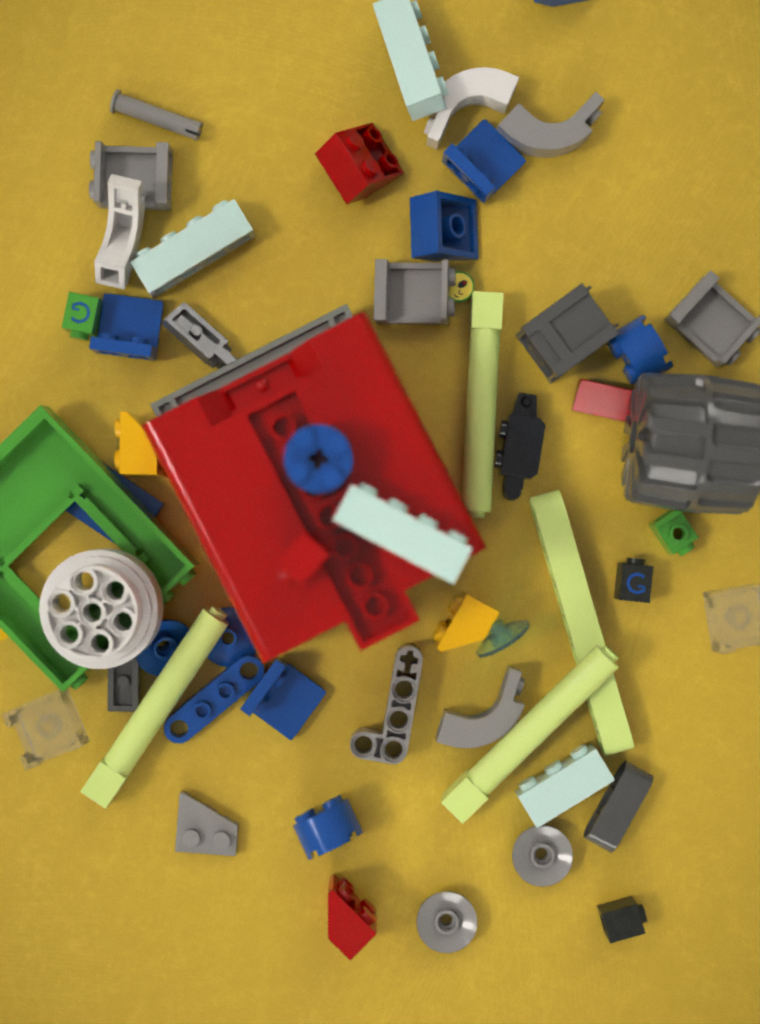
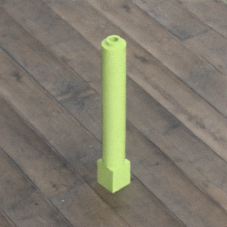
(481, 403)
(155, 706)
(475, 785)

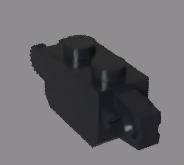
(521, 445)

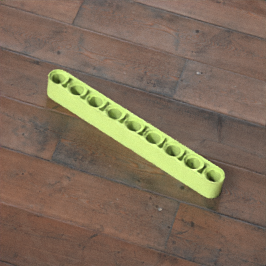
(579, 616)

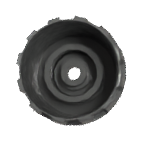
(692, 443)

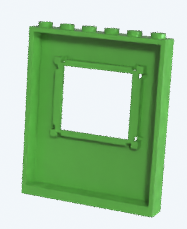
(40, 478)

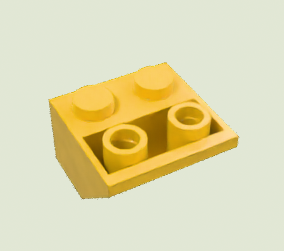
(136, 454)
(466, 624)

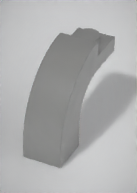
(550, 139)
(484, 728)

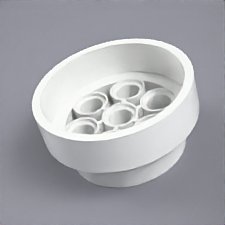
(140, 600)

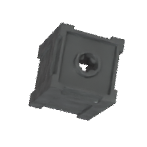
(566, 333)

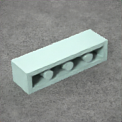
(410, 58)
(192, 248)
(402, 533)

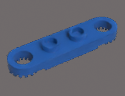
(213, 698)

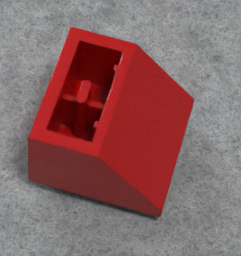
(358, 162)
(350, 920)

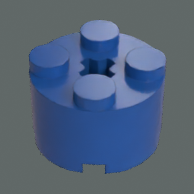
(639, 349)
(307, 443)
(327, 827)

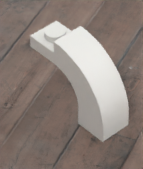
(471, 87)
(122, 232)

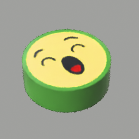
(463, 287)

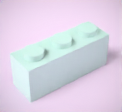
(564, 784)

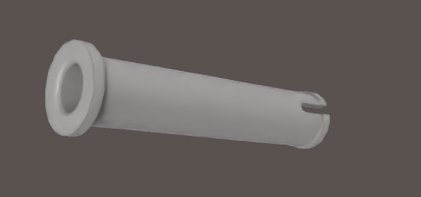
(155, 115)

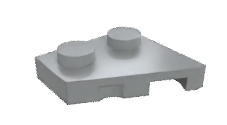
(204, 829)

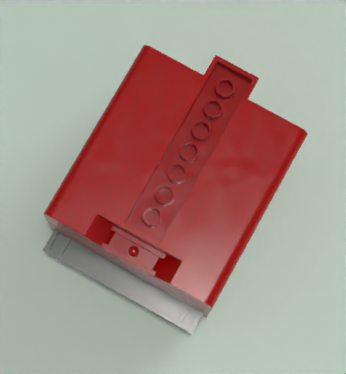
(226, 463)

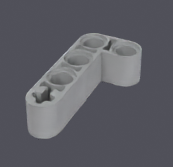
(395, 702)

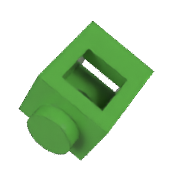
(663, 530)

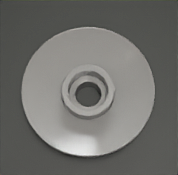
(551, 867)
(446, 936)

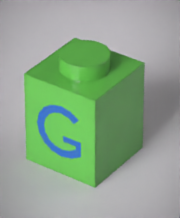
(82, 316)

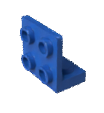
(483, 161)
(129, 327)
(284, 698)

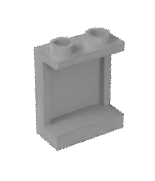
(145, 164)
(413, 293)
(713, 321)

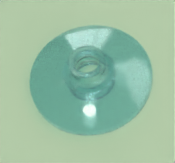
(502, 636)

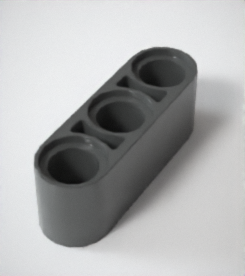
(618, 806)

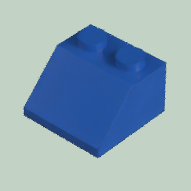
(443, 227)

